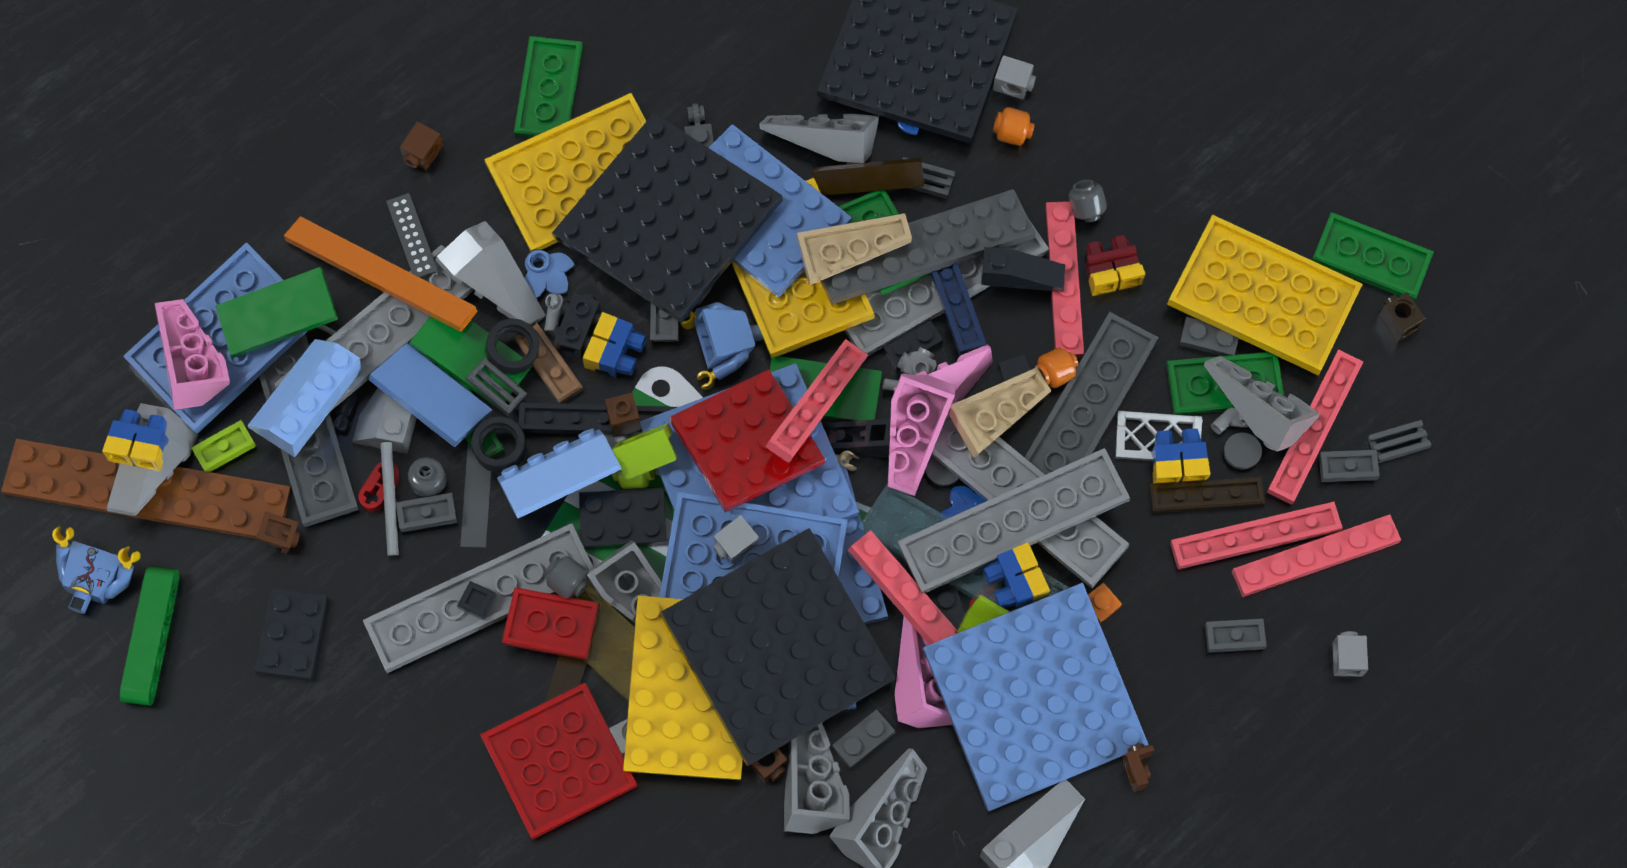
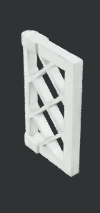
(1144, 454)

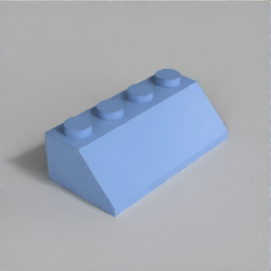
(306, 395)
(558, 472)

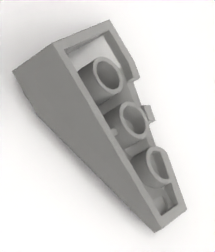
(487, 266)
(1037, 833)

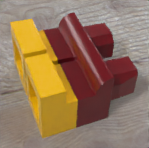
(1114, 267)

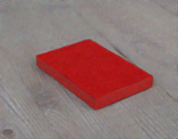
(550, 623)

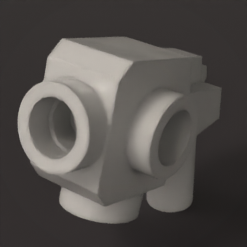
(912, 364)

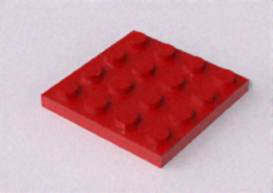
(730, 436)
(558, 761)

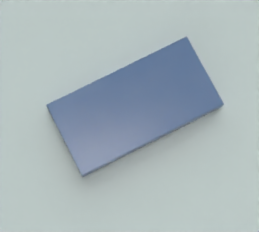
(430, 394)

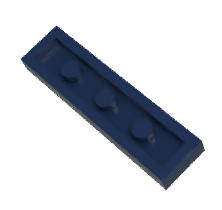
(958, 309)

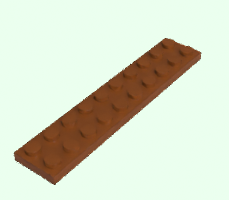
(185, 499)

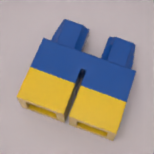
(609, 346)
(137, 444)
(1181, 460)
(1020, 576)

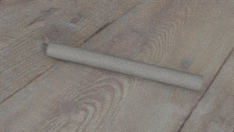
(389, 499)

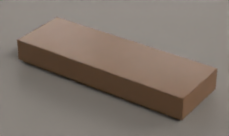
(551, 367)

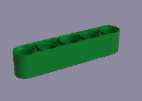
(149, 635)

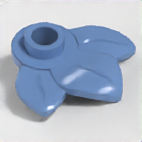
(550, 275)

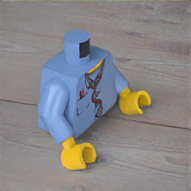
(723, 338)
(91, 571)

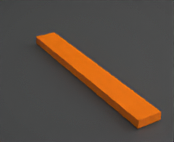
(380, 274)

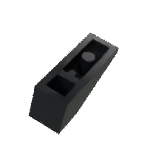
(1021, 270)
(861, 437)

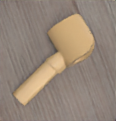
(847, 456)

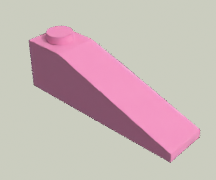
(191, 361)
(965, 371)
(916, 421)
(916, 690)

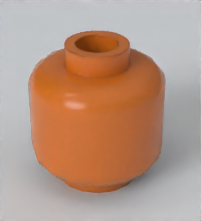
(1013, 126)
(1057, 367)

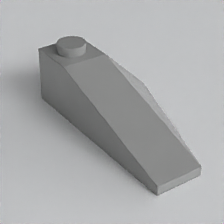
(839, 139)
(1269, 414)
(385, 422)
(137, 485)
(624, 578)
(813, 786)
(881, 815)

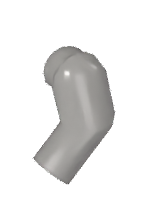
(554, 311)
(1229, 418)

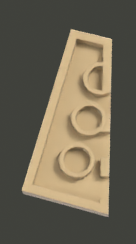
(848, 245)
(991, 412)

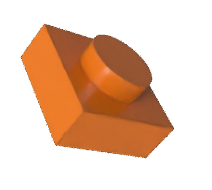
(1103, 602)

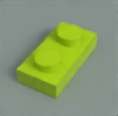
(223, 446)

